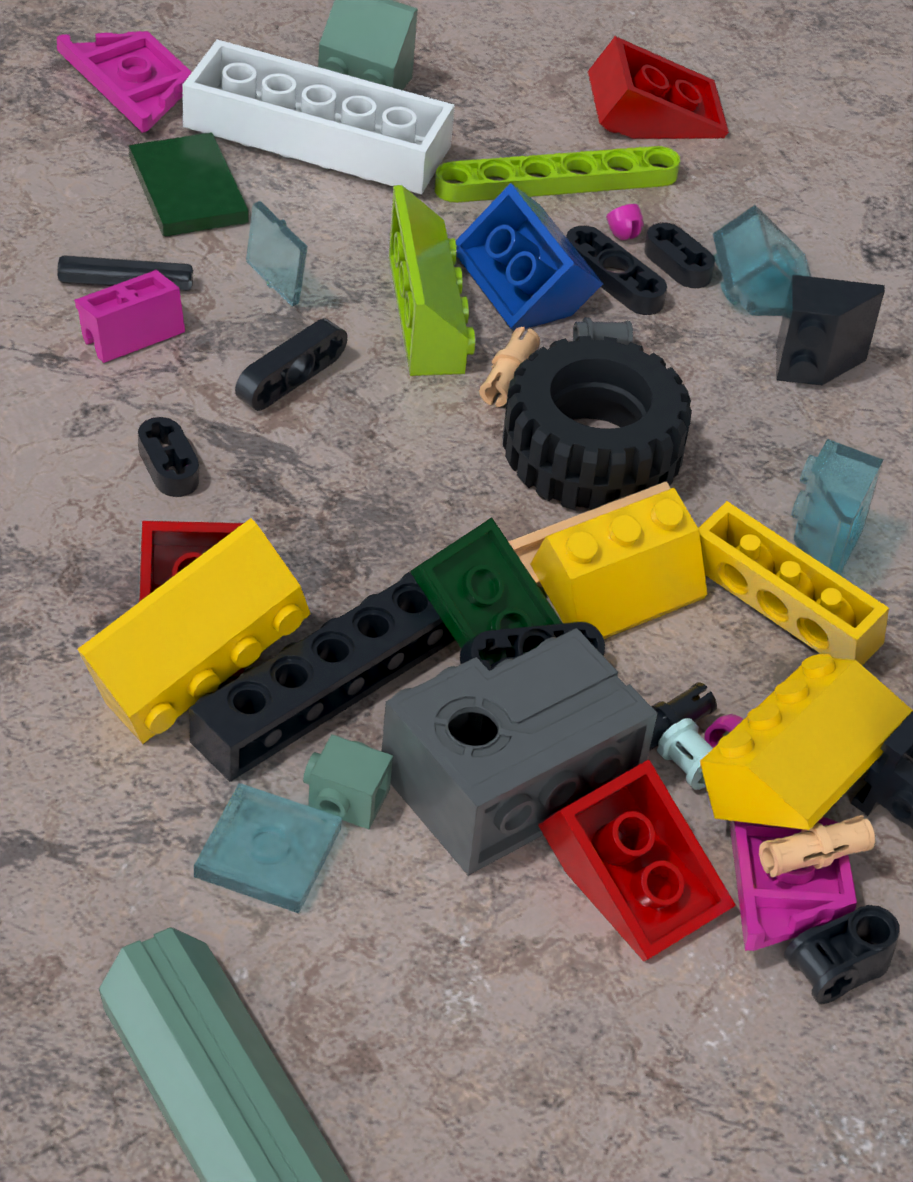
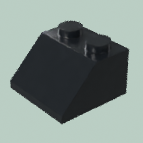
(825, 328)

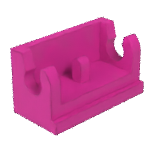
(131, 315)

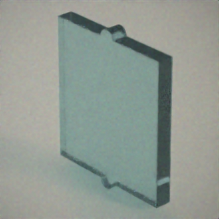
(276, 253)

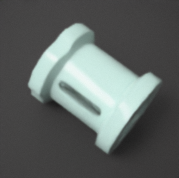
(686, 752)

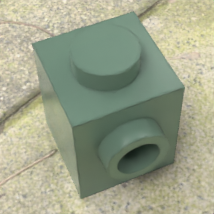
(349, 780)

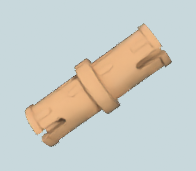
(505, 364)
(817, 846)

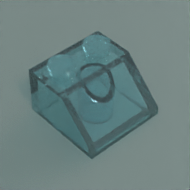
(757, 263)
(834, 503)

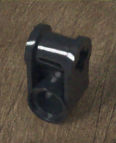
(839, 958)

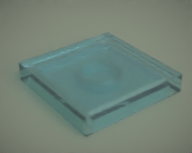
(268, 847)

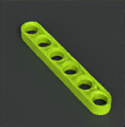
(557, 170)

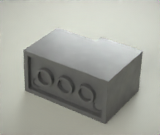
(512, 745)

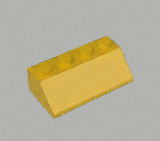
(195, 631)
(802, 745)

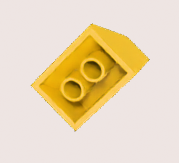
(624, 565)

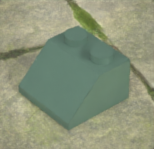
(370, 41)

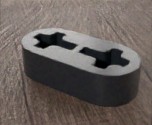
(679, 255)
(176, 454)

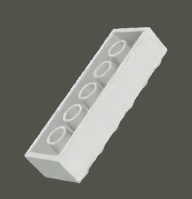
(318, 116)

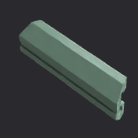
(211, 1066)

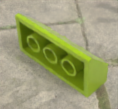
(428, 289)

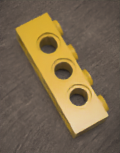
(791, 586)

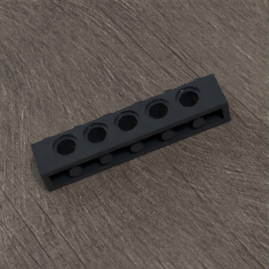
(316, 678)

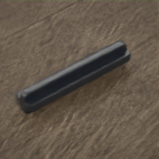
(115, 271)

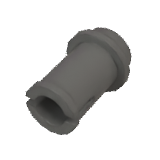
(597, 330)

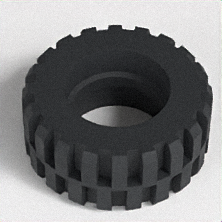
(603, 383)

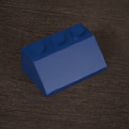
(525, 262)

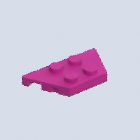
(130, 72)
(788, 903)

